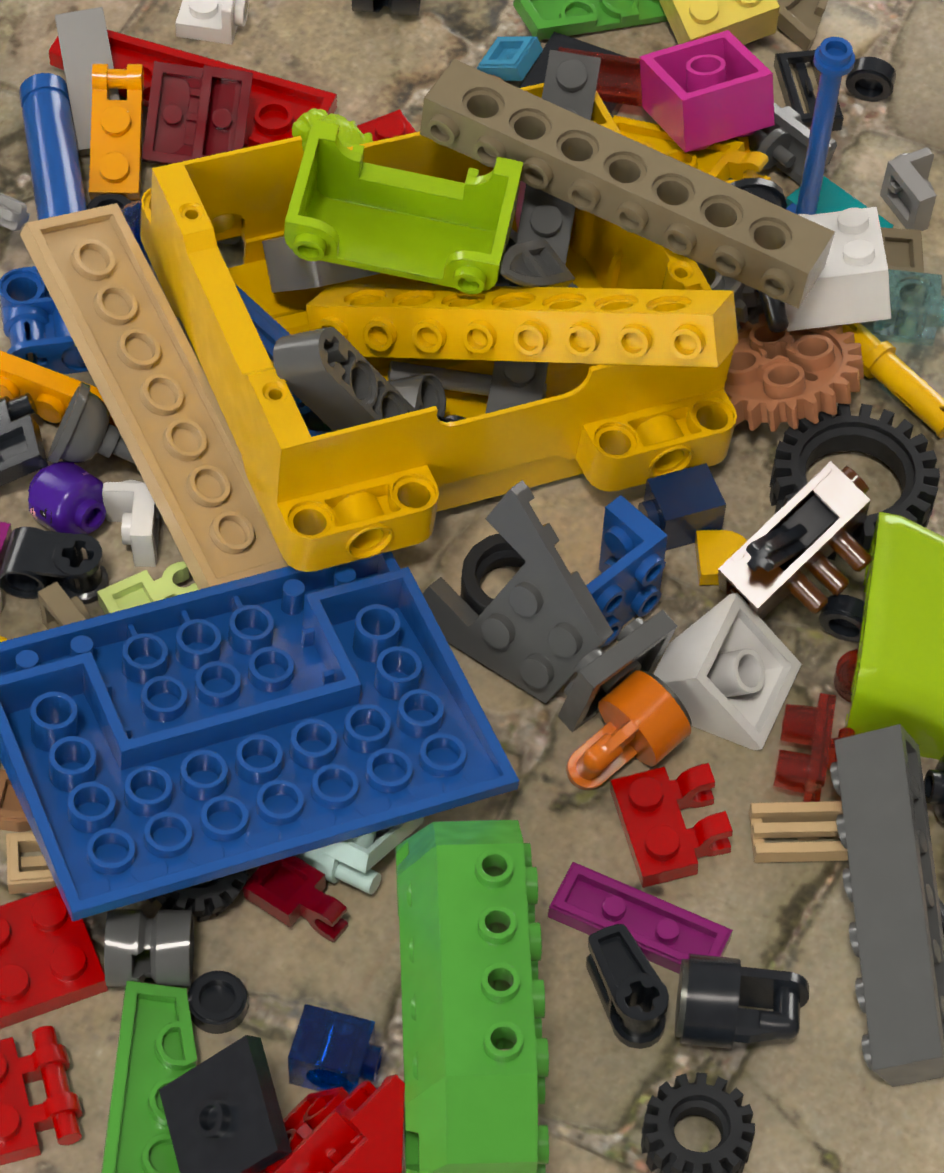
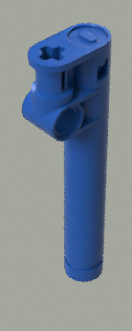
(25, 303)

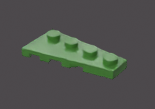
(586, 16)

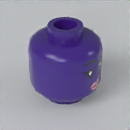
(67, 499)

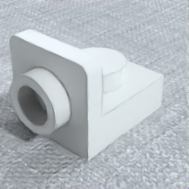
(211, 19)
(140, 518)

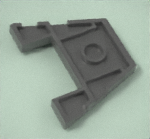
(540, 617)

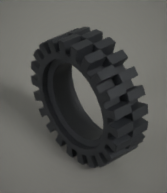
(866, 435)

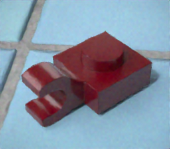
(294, 890)

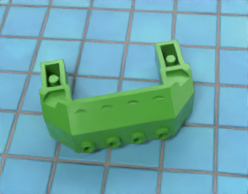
(466, 994)

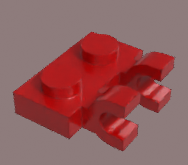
(655, 827)

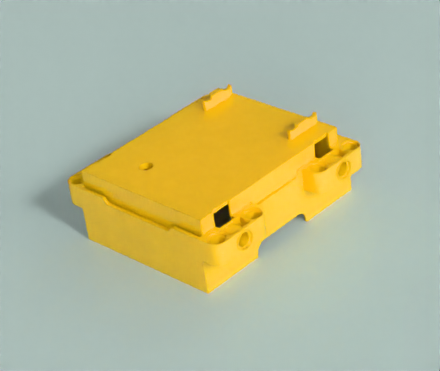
(386, 479)

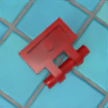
(60, 1109)

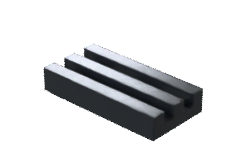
(789, 89)

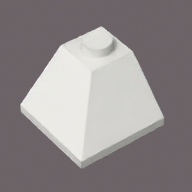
(730, 673)

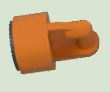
(641, 722)

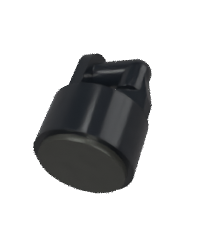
(715, 988)

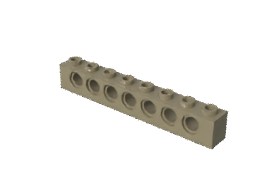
(628, 183)

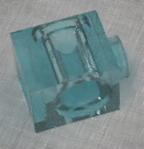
(915, 308)

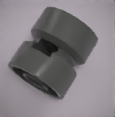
(149, 947)

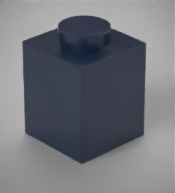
(684, 504)

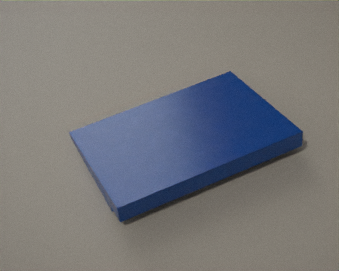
(238, 729)

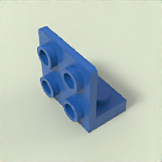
(629, 565)

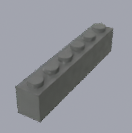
(894, 903)

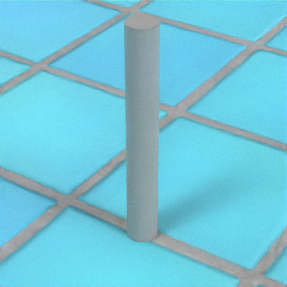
(451, 379)

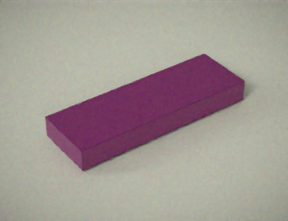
(662, 930)

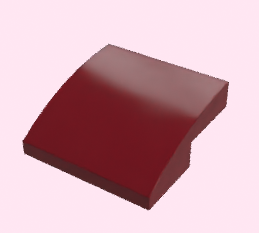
(195, 112)

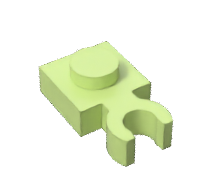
(142, 589)

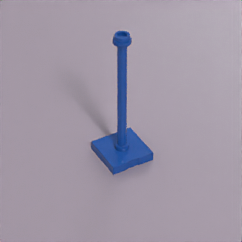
(833, 59)

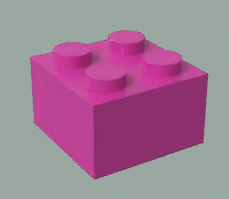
(707, 91)

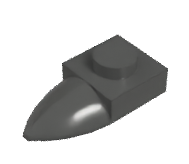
(535, 265)

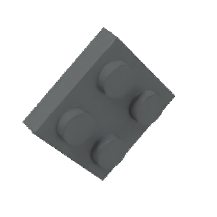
(599, 672)

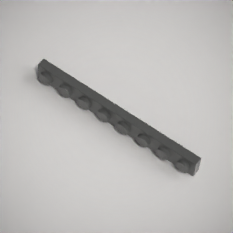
(571, 85)

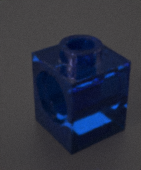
(333, 1051)

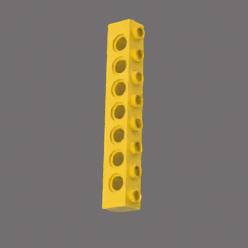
(532, 323)

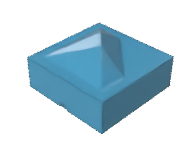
(511, 57)

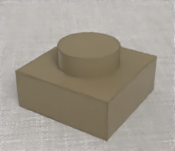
(903, 249)
(59, 609)

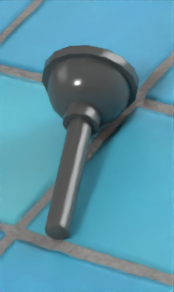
(86, 431)

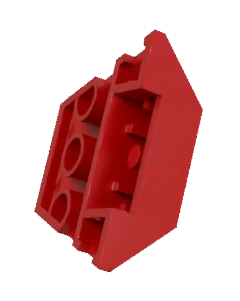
(346, 1131)

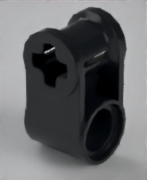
(44, 557)

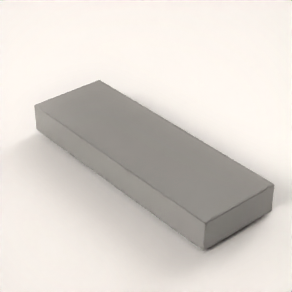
(82, 44)

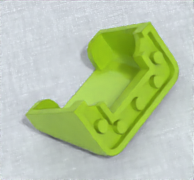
(400, 218)
(902, 636)

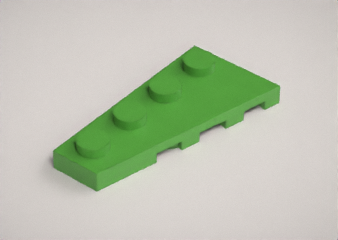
(151, 1052)

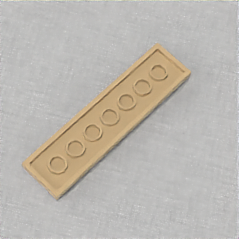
(154, 392)

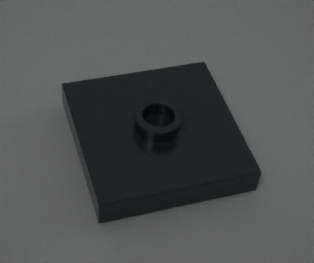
(226, 1113)

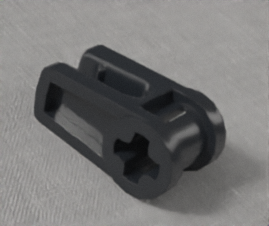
(627, 987)

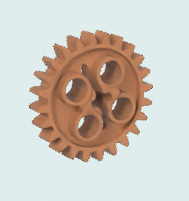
(791, 373)

